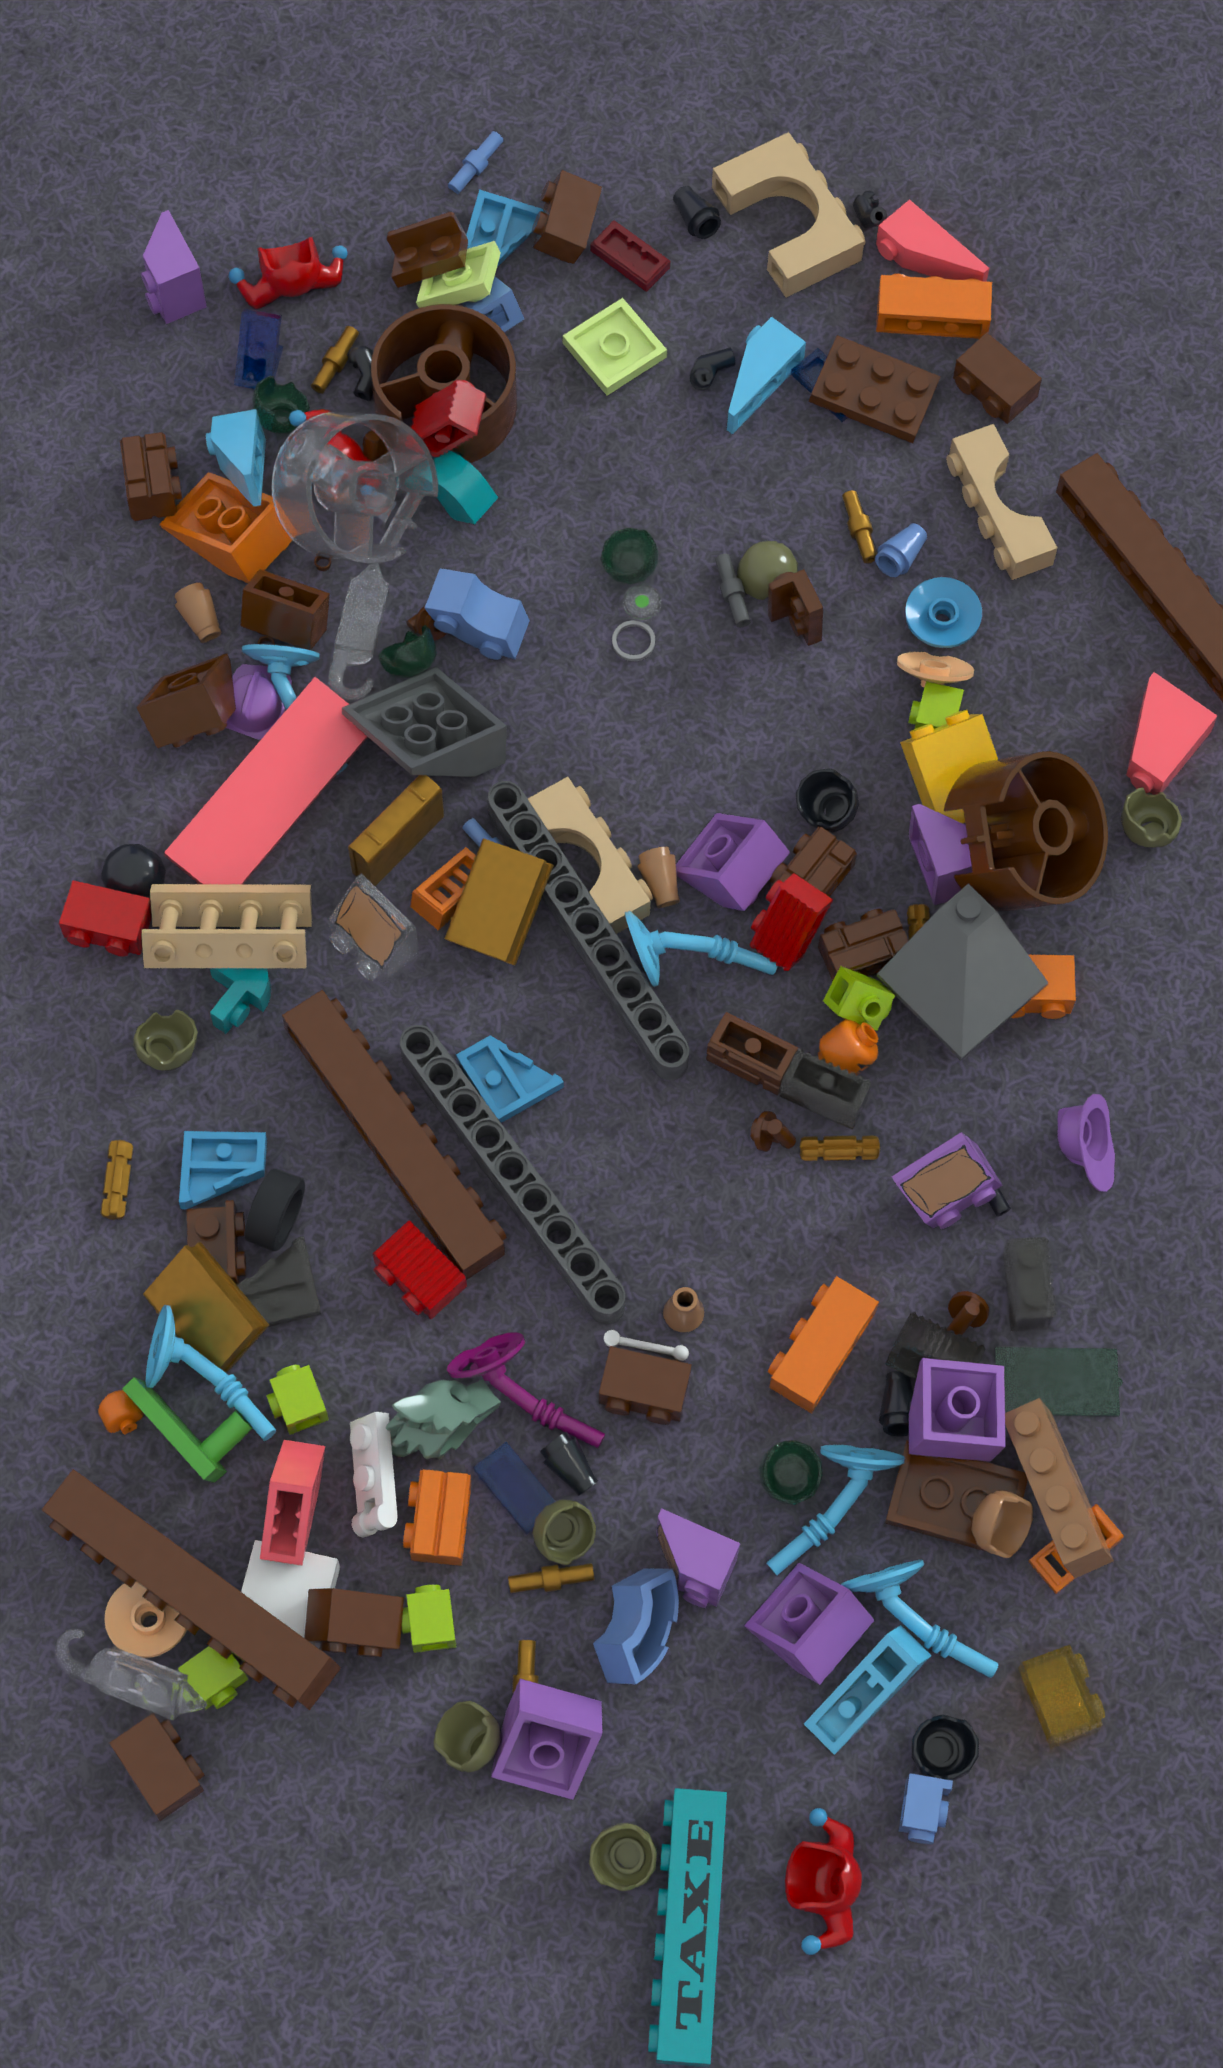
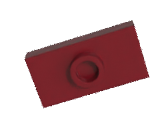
(630, 255)

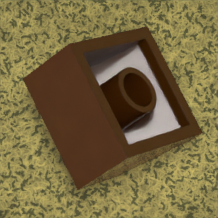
(190, 702)

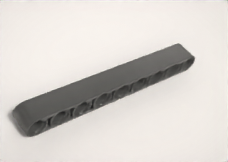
(591, 946)
(518, 1191)

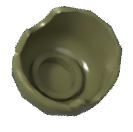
(762, 565)
(1144, 808)
(175, 1031)
(564, 1531)
(467, 1736)
(630, 1847)

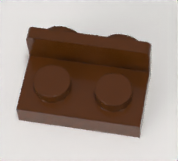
(427, 249)
(795, 597)
(219, 1233)

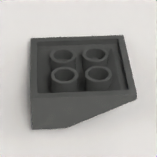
(432, 727)
(963, 973)

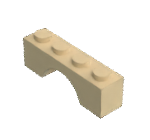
(1019, 540)
(570, 821)

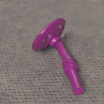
(490, 1362)

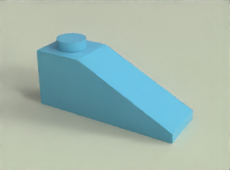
(765, 366)
(240, 451)
(867, 1688)

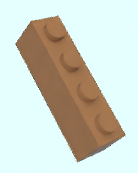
(1057, 1488)

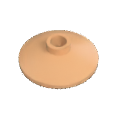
(935, 668)
(125, 1623)

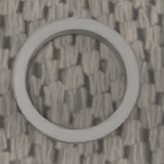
(632, 623)

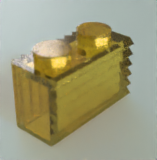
(1061, 1696)

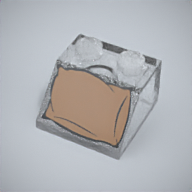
(373, 932)

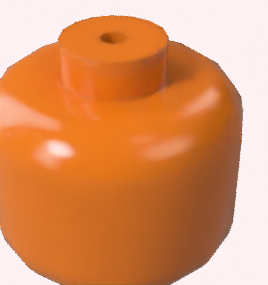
(119, 1412)

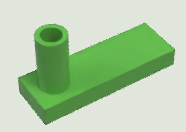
(202, 1456)

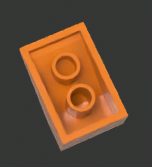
(227, 528)

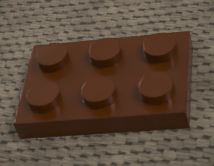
(874, 389)
(942, 1494)

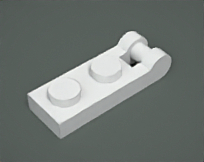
(373, 1474)

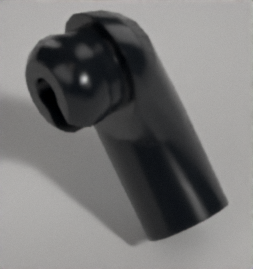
(361, 359)

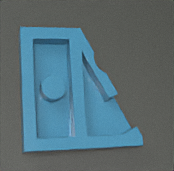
(506, 1078)
(219, 1163)

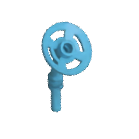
(279, 663)
(653, 944)
(168, 1348)
(860, 1465)
(887, 1588)

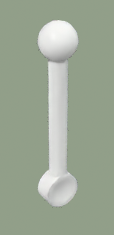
(613, 1339)

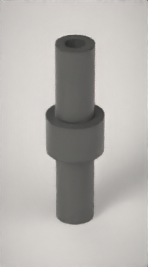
(732, 590)

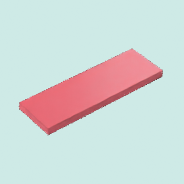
(268, 790)

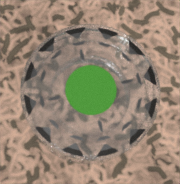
(642, 603)

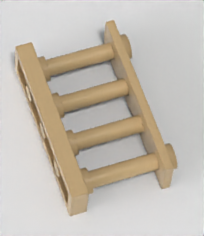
(227, 906)

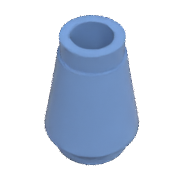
(900, 550)

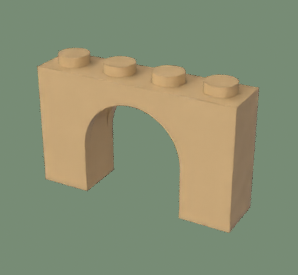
(785, 170)

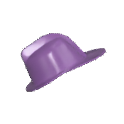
(255, 701)
(1087, 1140)

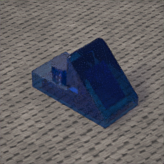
(257, 348)

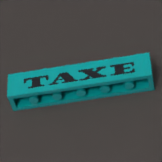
(691, 1928)

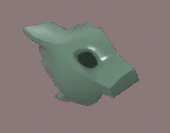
(439, 1417)

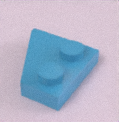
(500, 221)

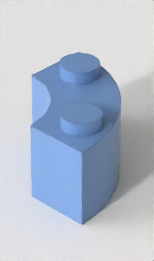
(477, 614)
(639, 1625)

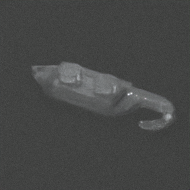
(358, 629)
(131, 1678)

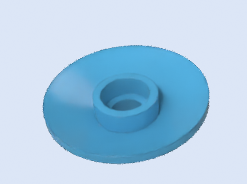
(945, 597)

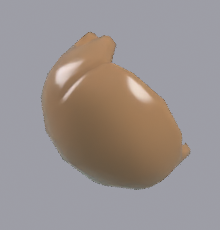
(1002, 1523)

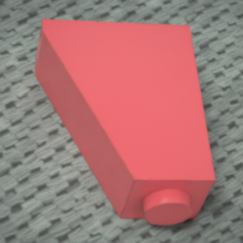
(1166, 734)
(292, 1502)

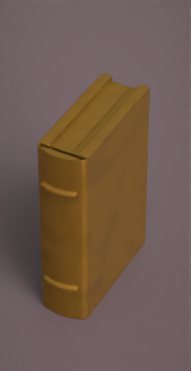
(397, 830)
(499, 901)
(207, 1307)

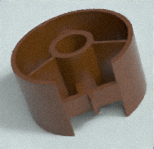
(448, 340)
(1030, 830)

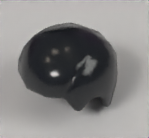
(831, 791)
(133, 870)
(945, 1747)

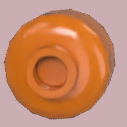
(849, 1046)

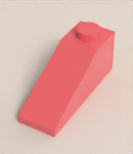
(925, 247)

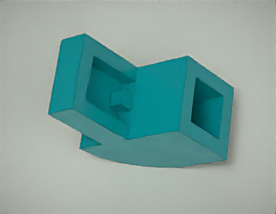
(462, 488)
(244, 988)

